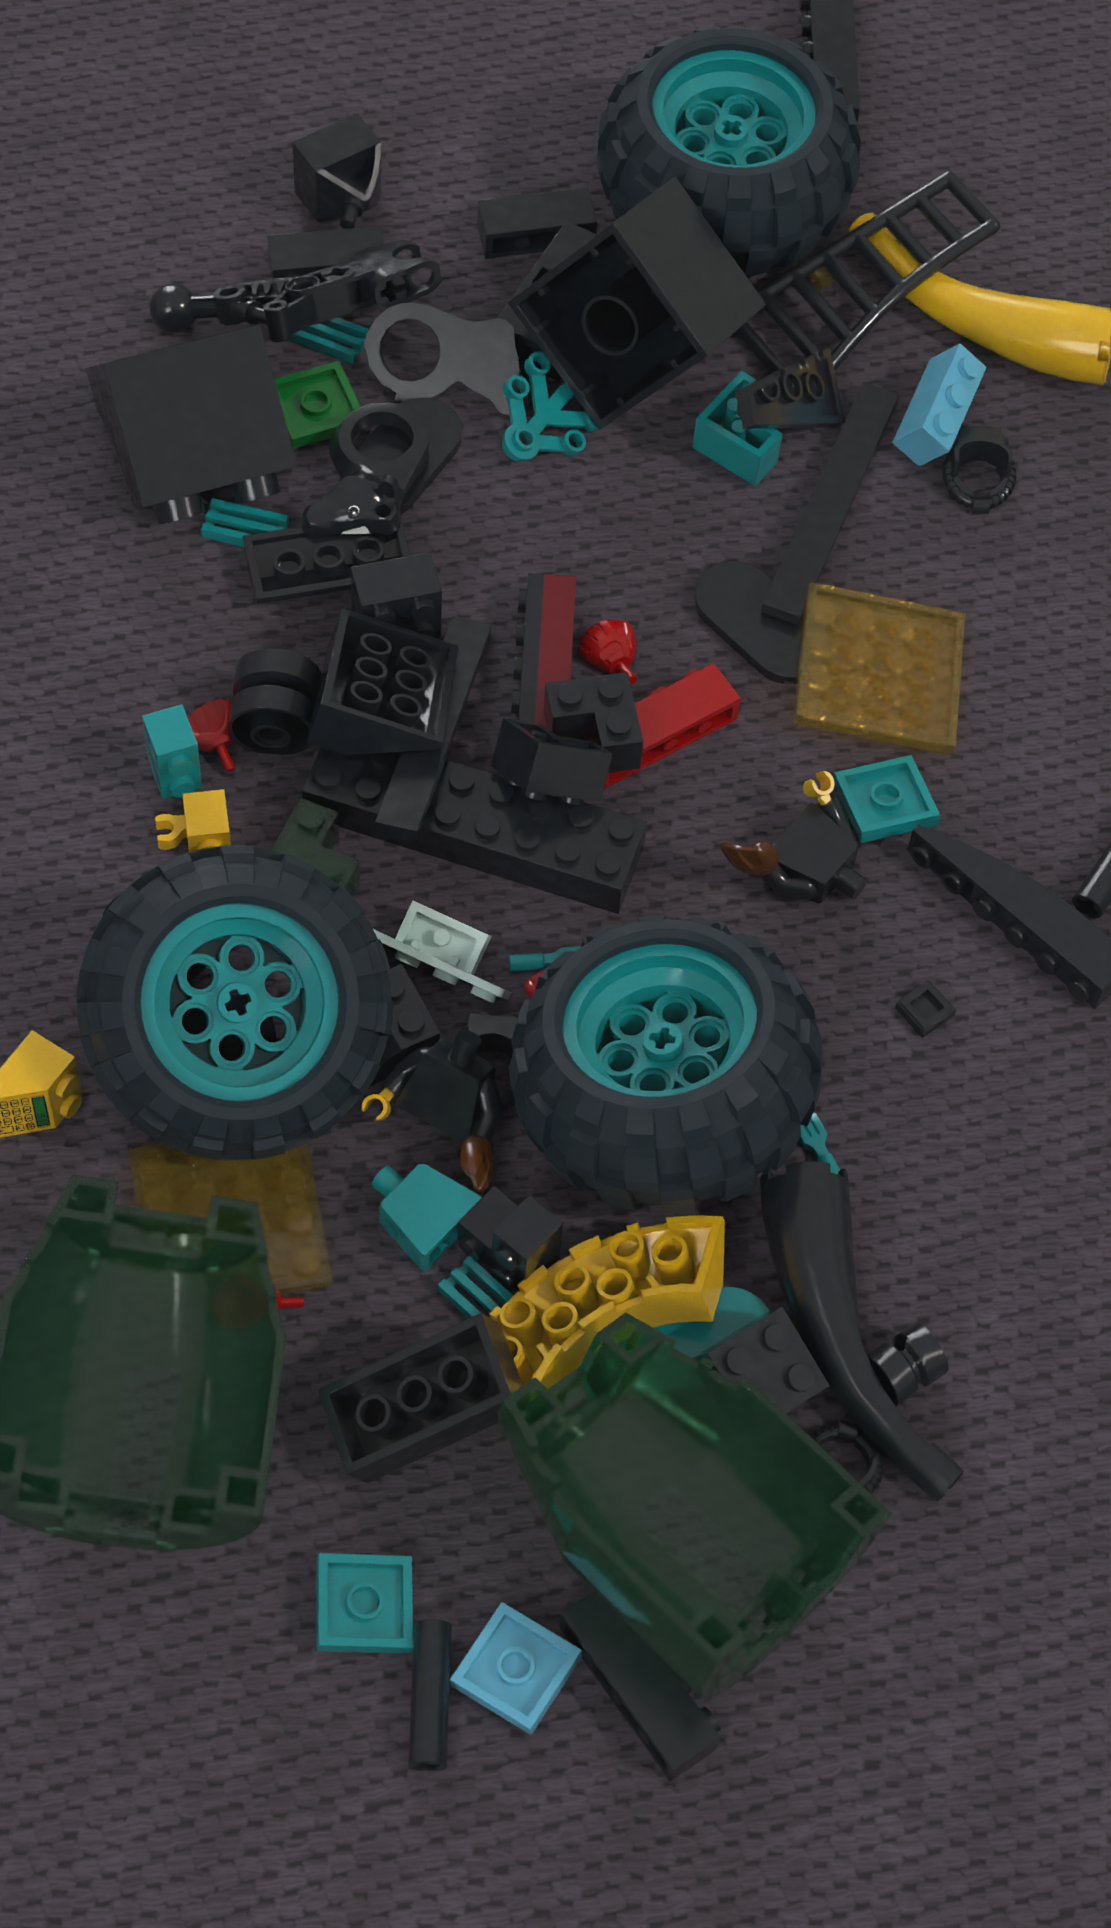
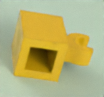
(203, 823)

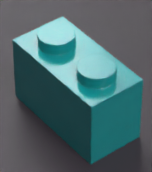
(172, 752)

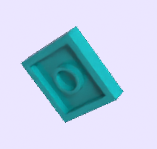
(886, 798)
(364, 1603)

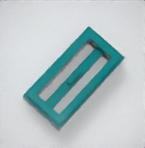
(334, 330)
(241, 517)
(458, 1276)

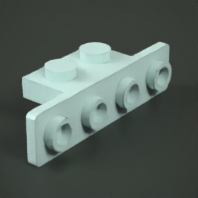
(443, 944)

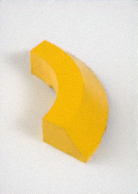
(650, 1272)

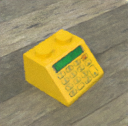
(37, 1087)

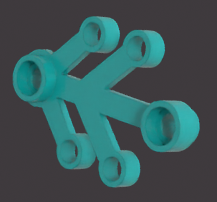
(546, 413)

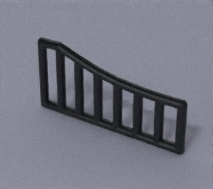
(859, 239)

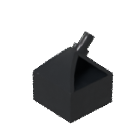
(338, 171)

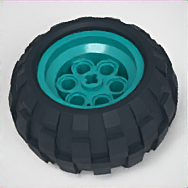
(747, 134)
(138, 990)
(711, 1052)

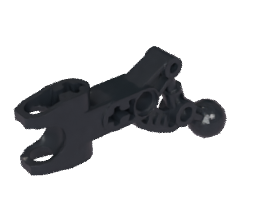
(303, 301)

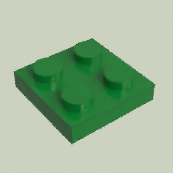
(315, 402)

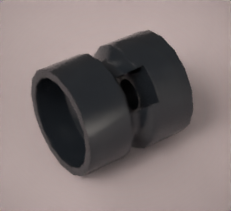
(911, 1360)

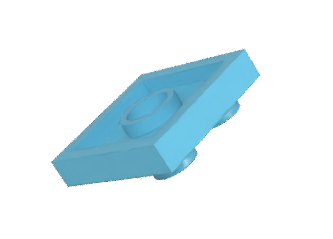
(516, 1668)

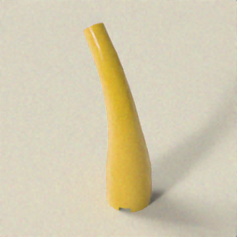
(1032, 331)

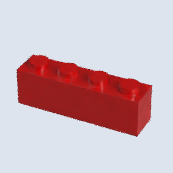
(681, 715)

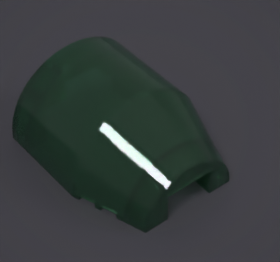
(140, 1374)
(687, 1501)

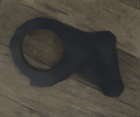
(471, 353)

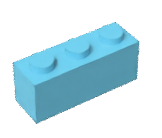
(939, 405)

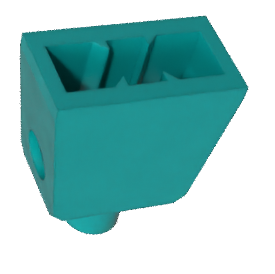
(422, 1211)

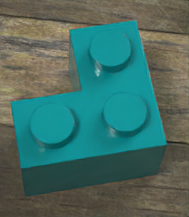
(723, 439)

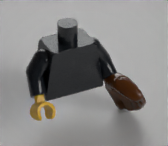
(810, 855)
(453, 1093)

